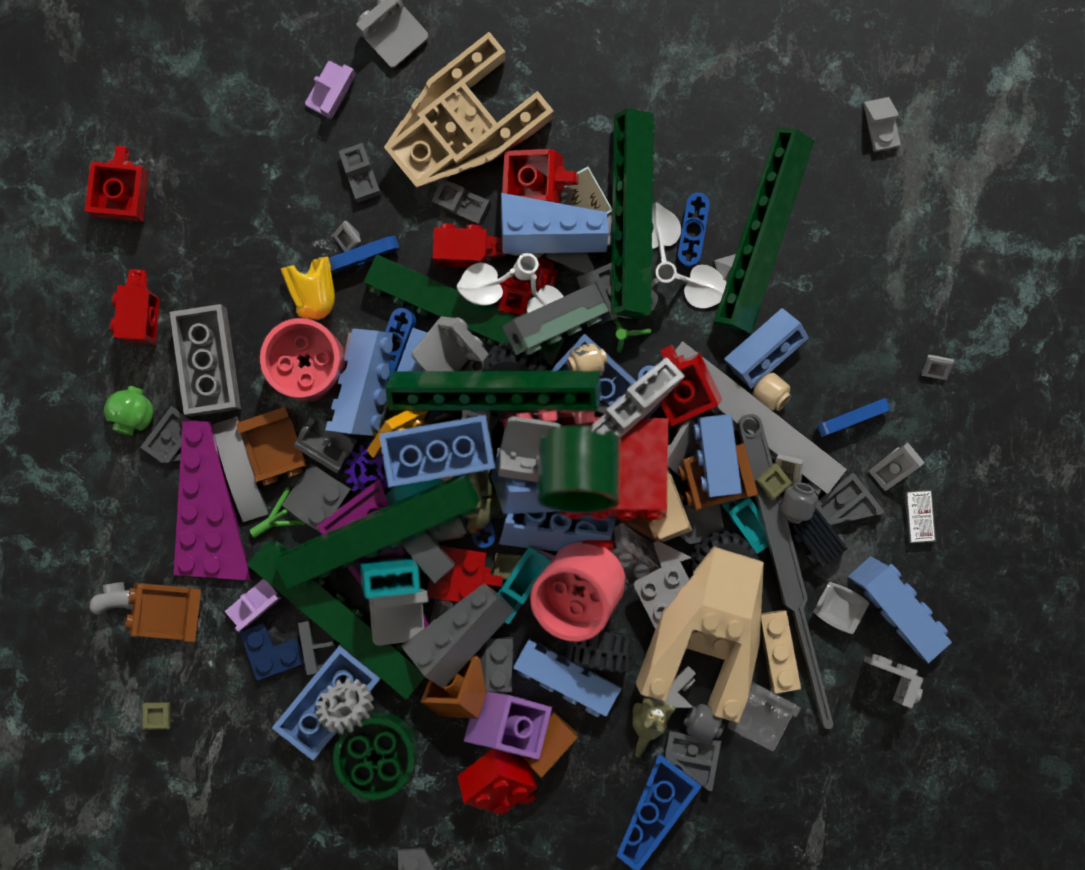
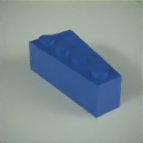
(659, 807)

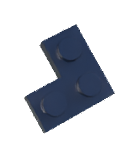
(266, 658)

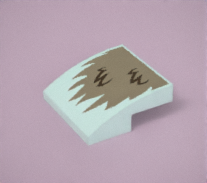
(586, 193)

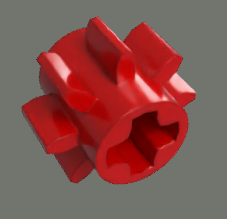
(545, 274)

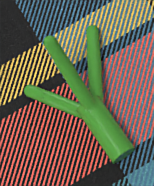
(623, 334)
(272, 520)

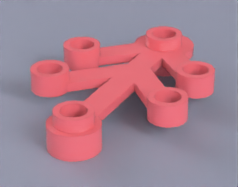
(579, 416)

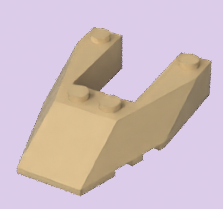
(450, 126)
(714, 616)

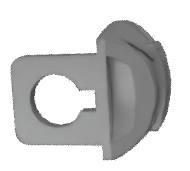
(841, 607)

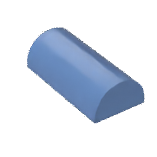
(437, 451)
(299, 722)

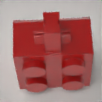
(536, 174)
(117, 188)
(464, 246)
(135, 311)
(693, 393)
(464, 577)
(498, 782)

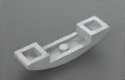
(239, 470)

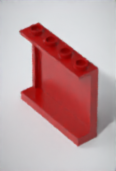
(641, 472)

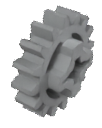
(344, 706)

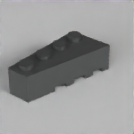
(457, 634)

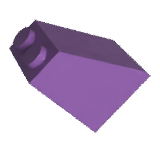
(510, 725)

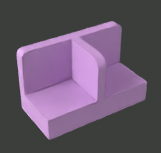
(330, 89)
(253, 604)

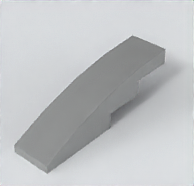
(639, 399)

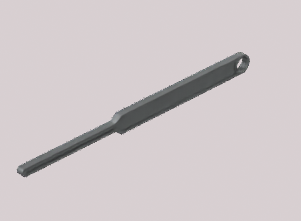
(784, 559)

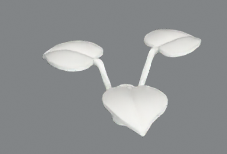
(705, 282)
(482, 287)

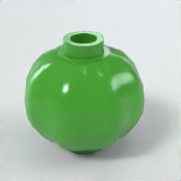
(128, 411)

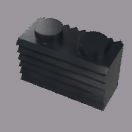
(818, 539)

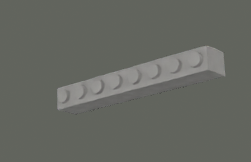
(818, 467)

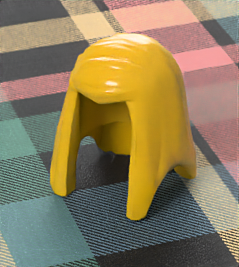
(311, 291)

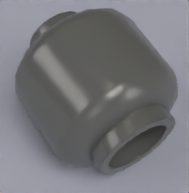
(799, 502)
(703, 724)

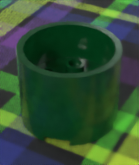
(579, 470)
(392, 740)

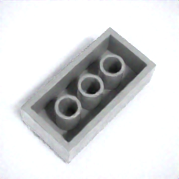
(205, 360)

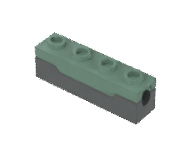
(554, 319)

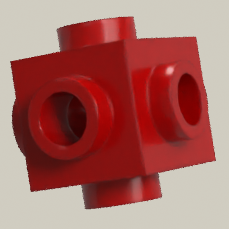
(515, 295)

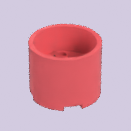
(283, 354)
(578, 591)

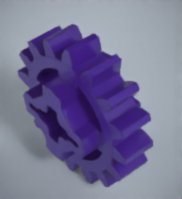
(363, 479)

